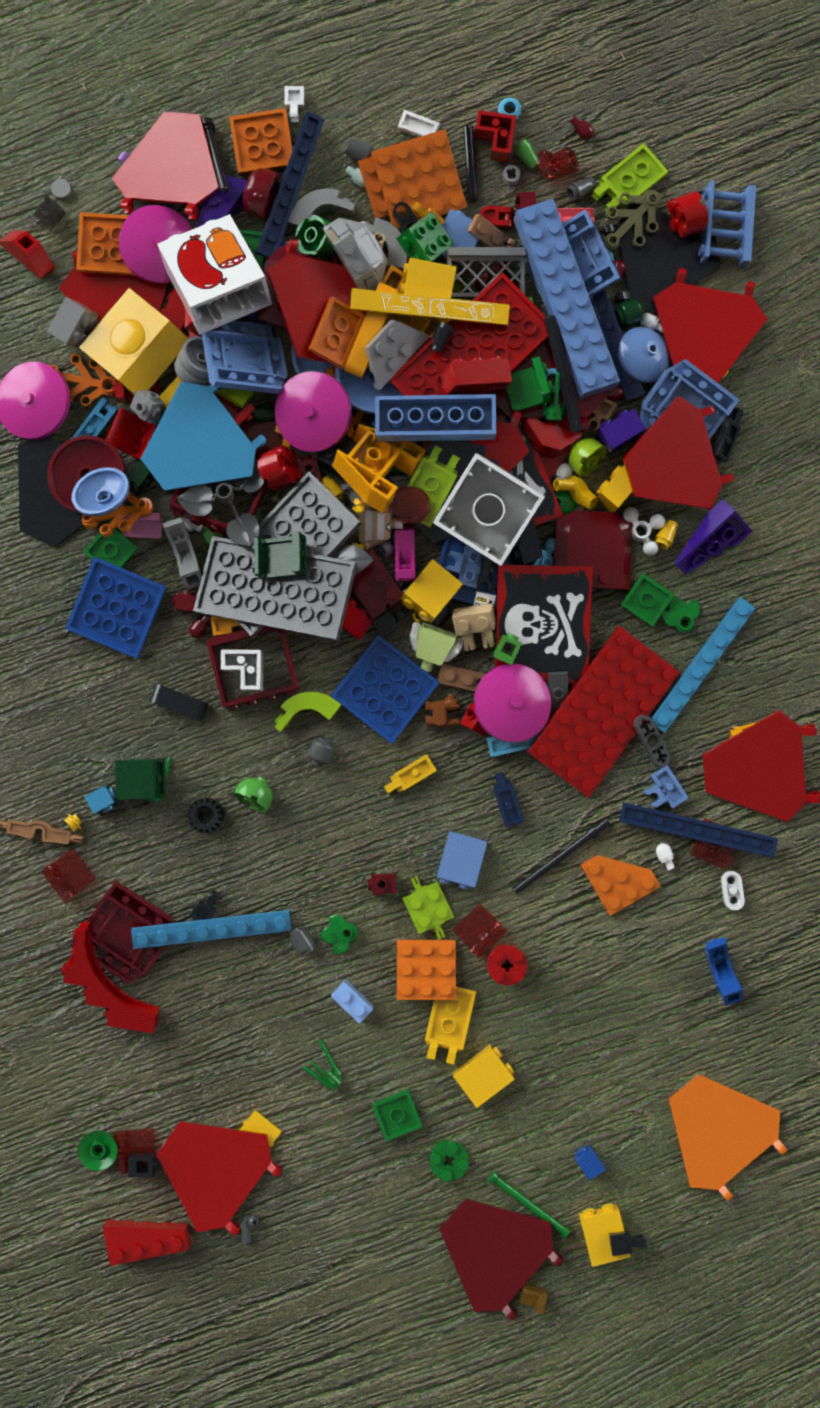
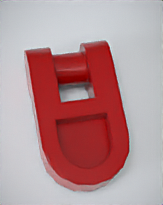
(492, 214)

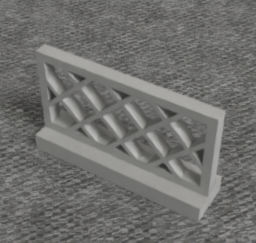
(490, 255)

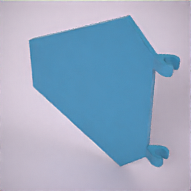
(198, 442)

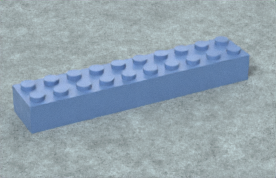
(566, 298)

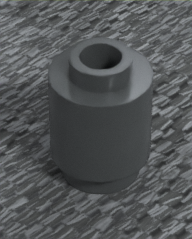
(359, 150)
(301, 941)

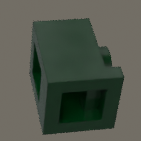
(140, 476)

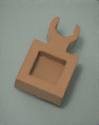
(603, 413)

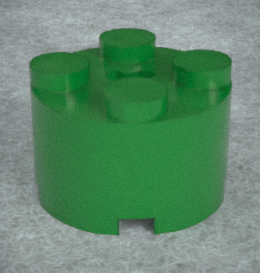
(312, 238)

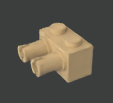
(474, 620)

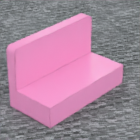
(146, 527)

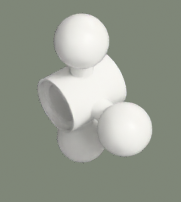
(657, 522)

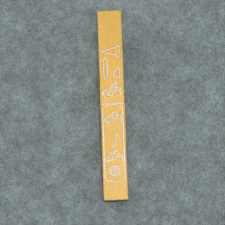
(429, 307)

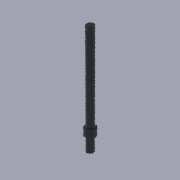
(591, 833)

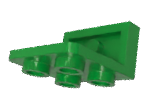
(425, 239)
(529, 387)

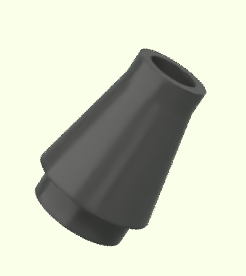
(579, 189)

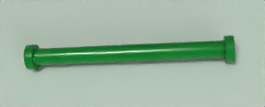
(494, 1178)

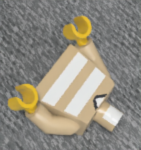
(375, 526)

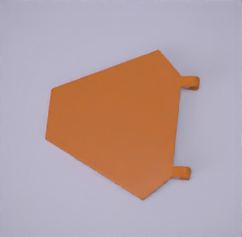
(721, 1132)

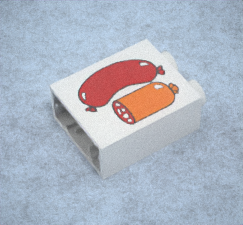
(215, 274)

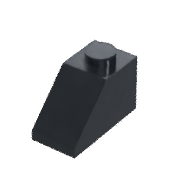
(527, 547)

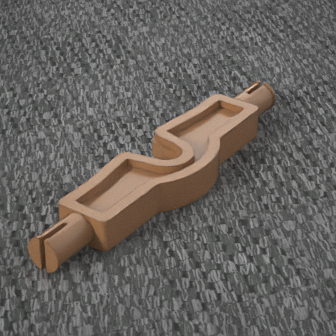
(49, 833)

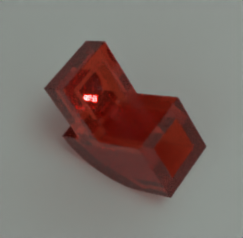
(557, 164)

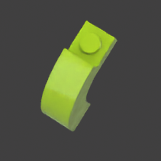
(307, 701)

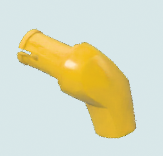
(578, 491)

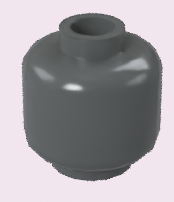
(321, 751)

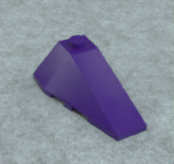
(716, 532)

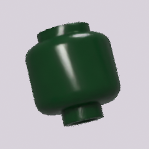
(630, 312)

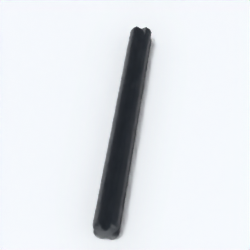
(562, 369)

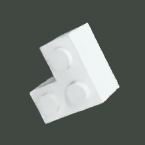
(248, 663)

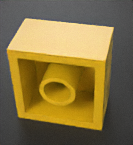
(616, 491)

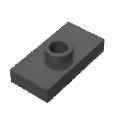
(558, 688)

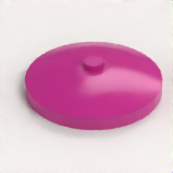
(140, 238)
(33, 400)
(313, 411)
(512, 703)

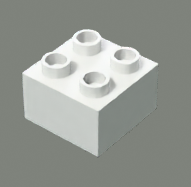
(489, 509)

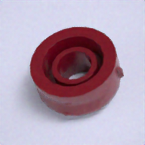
(260, 193)

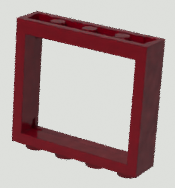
(213, 525)
(253, 699)

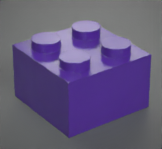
(621, 431)

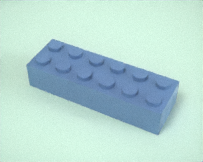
(435, 417)

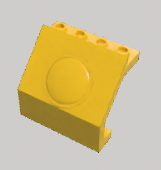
(134, 343)

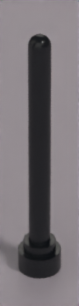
(209, 128)

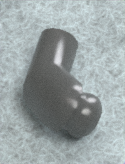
(246, 1227)

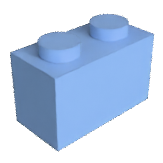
(352, 1001)

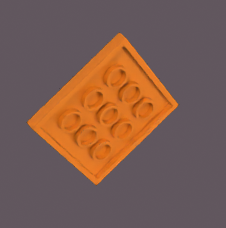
(419, 172)

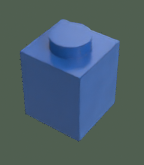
(589, 1162)

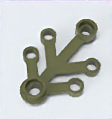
(634, 217)

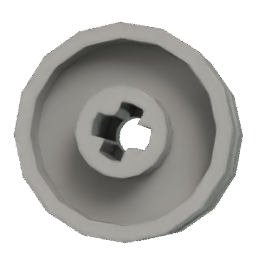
(191, 362)

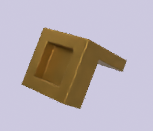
(534, 1296)

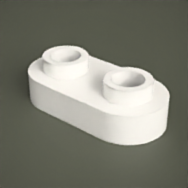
(734, 889)

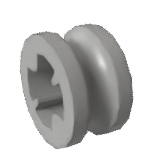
(511, 168)

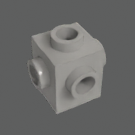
(147, 405)

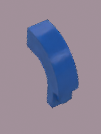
(722, 971)

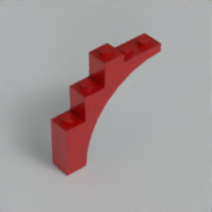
(100, 991)

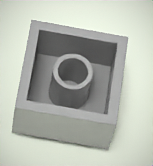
(73, 322)

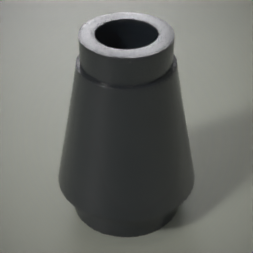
(442, 336)

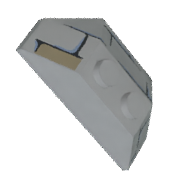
(358, 252)

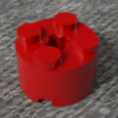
(687, 214)
(279, 467)
(514, 972)

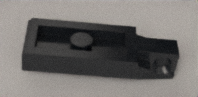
(727, 435)

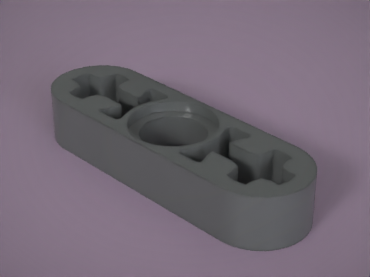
(644, 739)

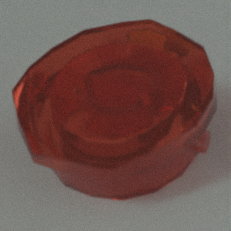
(411, 504)

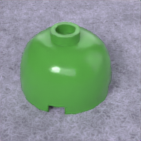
(254, 793)

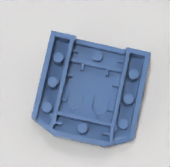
(590, 254)
(245, 357)
(693, 386)

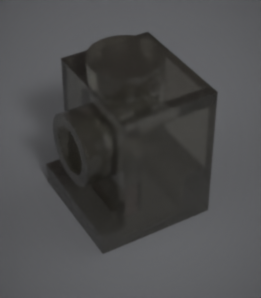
(55, 214)

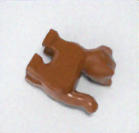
(440, 715)

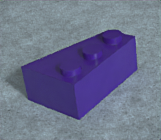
(221, 203)

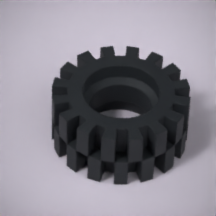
(205, 827)

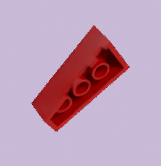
(137, 1241)

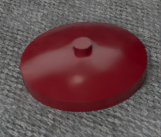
(75, 460)

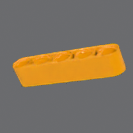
(370, 328)

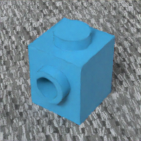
(102, 799)

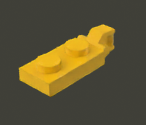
(411, 774)

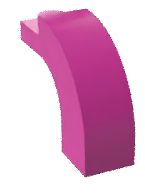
(404, 554)

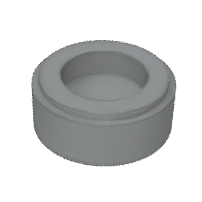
(61, 189)

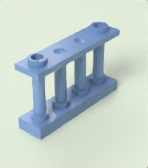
(745, 217)

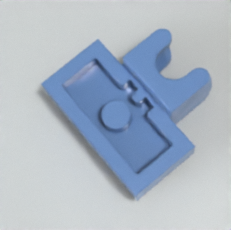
(466, 566)
(666, 788)

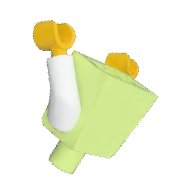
(433, 644)

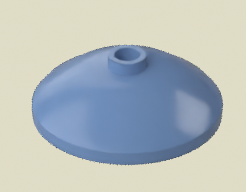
(638, 359)
(100, 491)

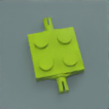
(428, 907)

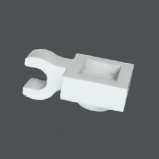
(294, 99)

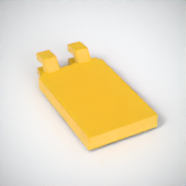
(449, 1024)

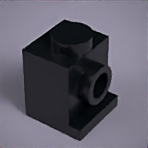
(137, 1169)

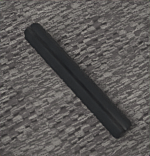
(470, 161)

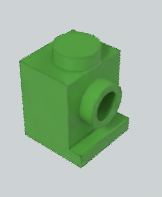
(507, 655)

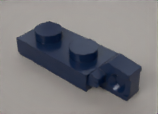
(507, 801)

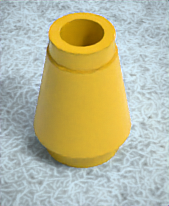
(666, 535)

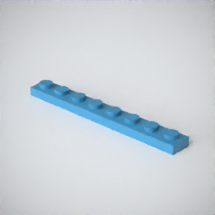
(702, 664)
(210, 929)

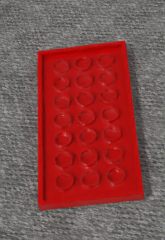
(474, 340)
(600, 711)

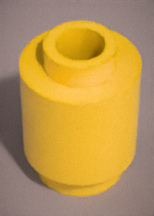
(333, 487)

